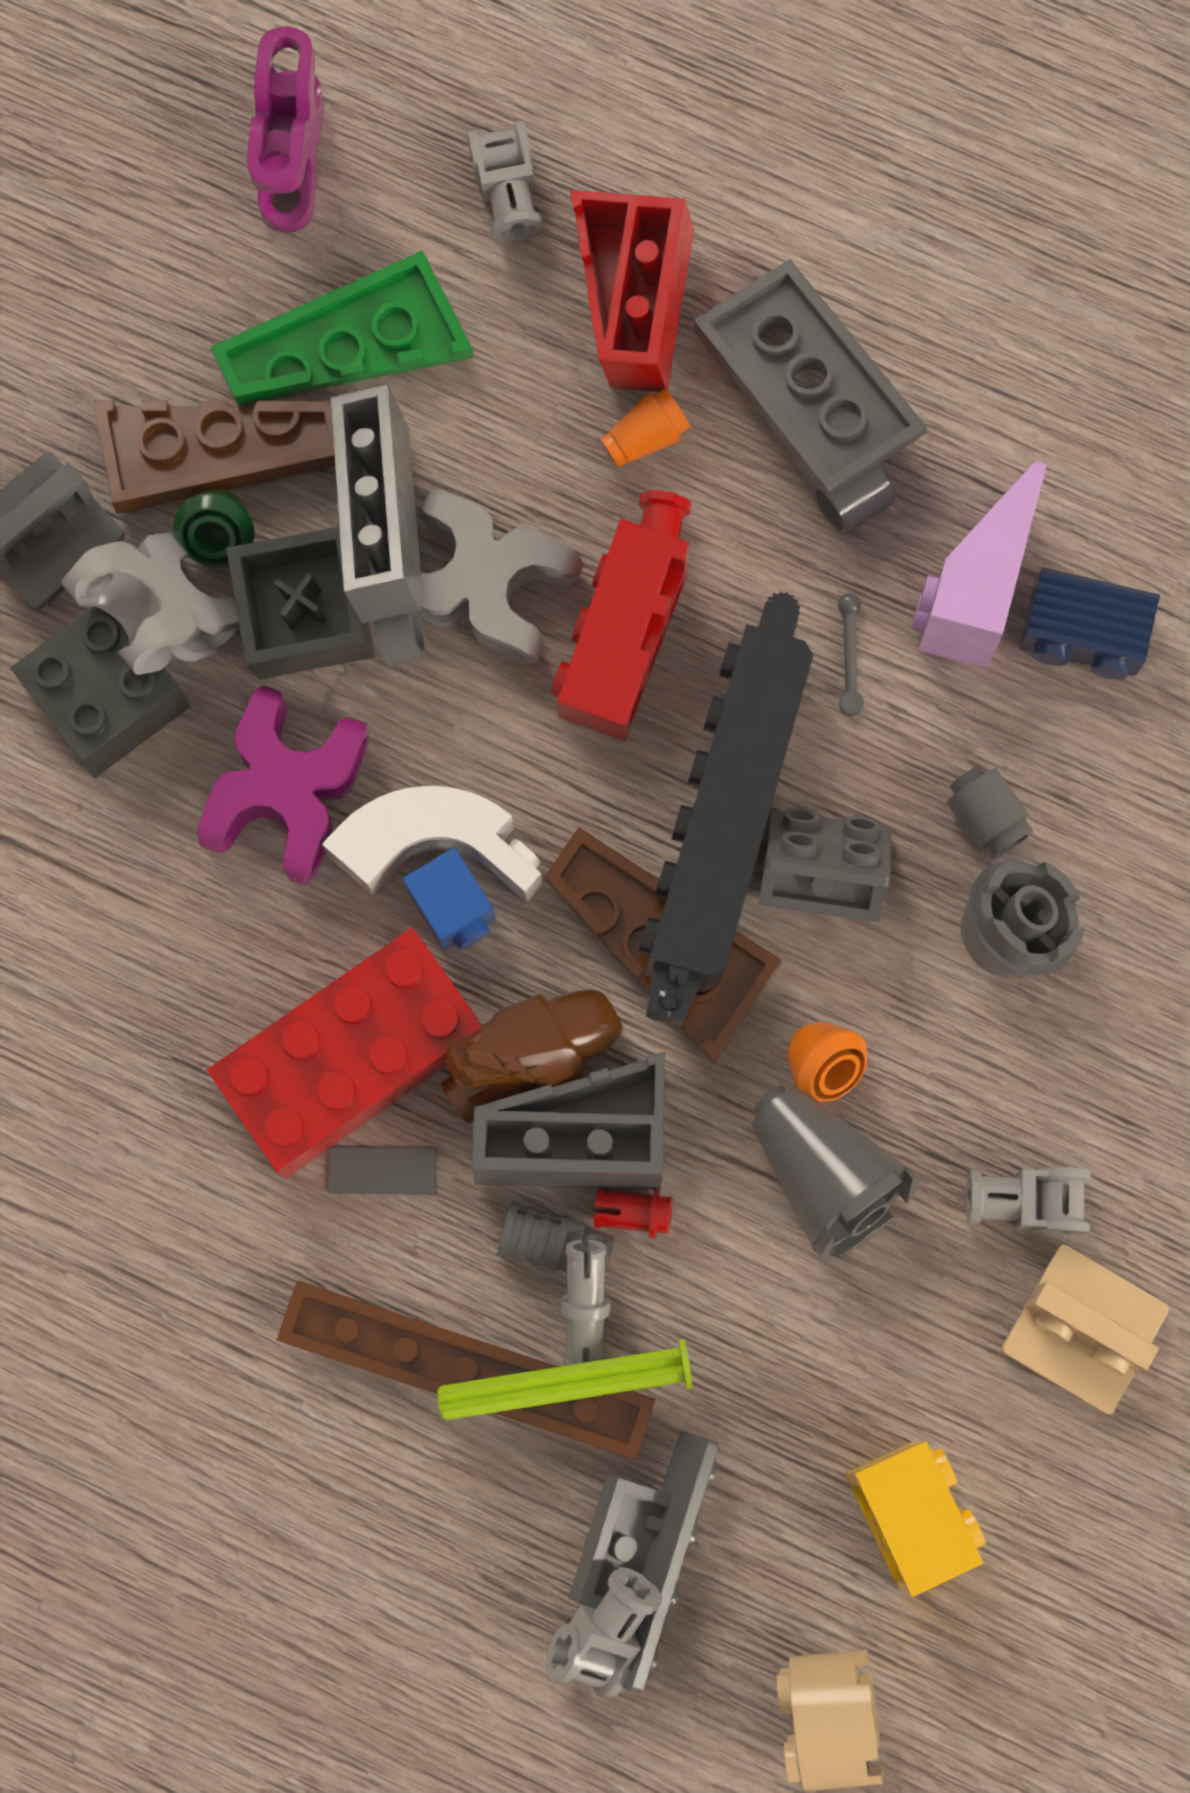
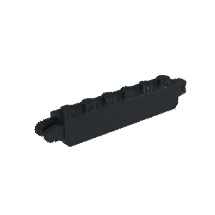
(729, 811)

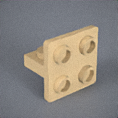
(1086, 1329)

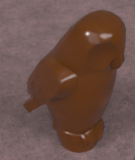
(529, 1048)

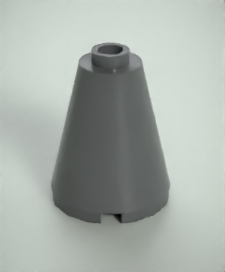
(829, 1171)

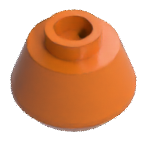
(826, 1060)

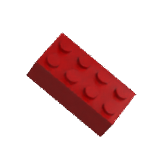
(345, 1053)

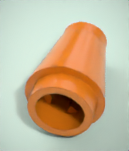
(646, 428)

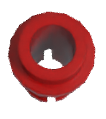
(636, 1211)

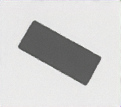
(381, 1170)

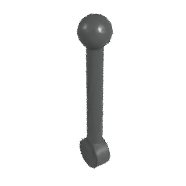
(851, 701)

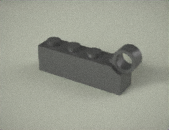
(379, 520)

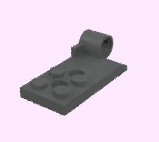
(830, 430)

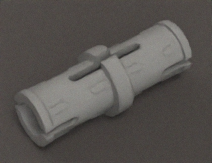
(585, 1302)

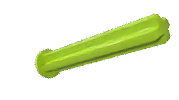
(565, 1383)

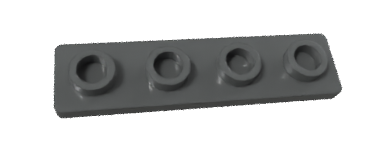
(647, 1534)

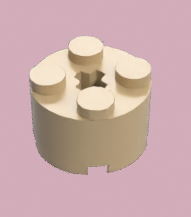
(831, 1721)

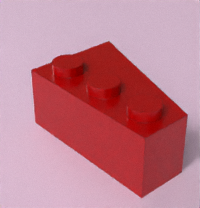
(636, 281)
(621, 629)

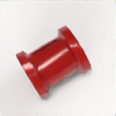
(664, 511)

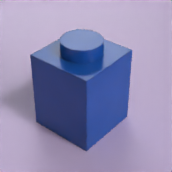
(450, 901)

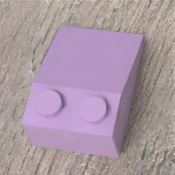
(970, 601)

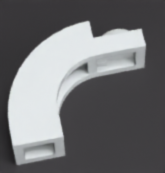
(426, 819)

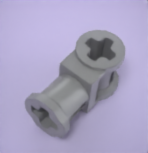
(505, 173)
(1042, 1199)
(604, 1636)

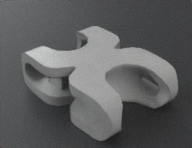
(488, 574)
(152, 602)

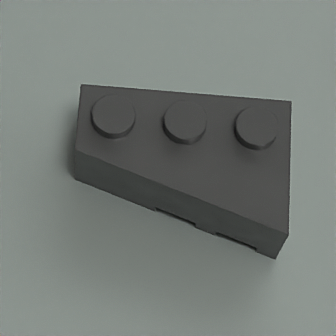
(577, 1133)

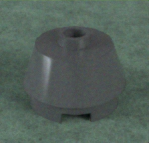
(1021, 919)

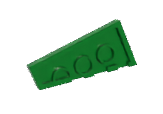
(353, 334)

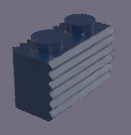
(1089, 623)

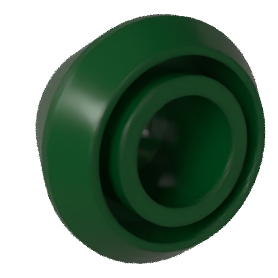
(210, 525)

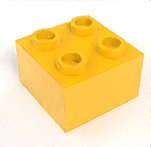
(916, 1517)

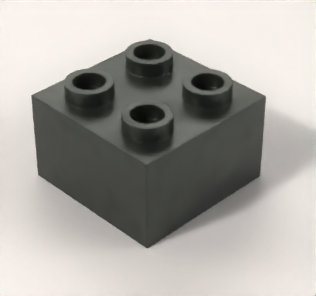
(295, 605)
(94, 693)

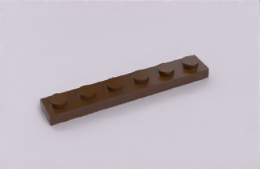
(437, 1357)

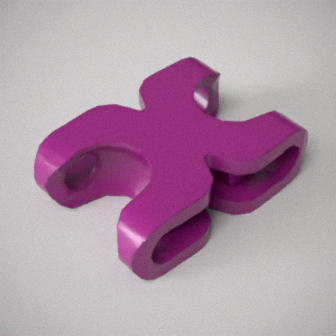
(285, 129)
(283, 784)

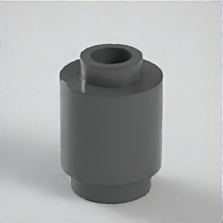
(989, 811)

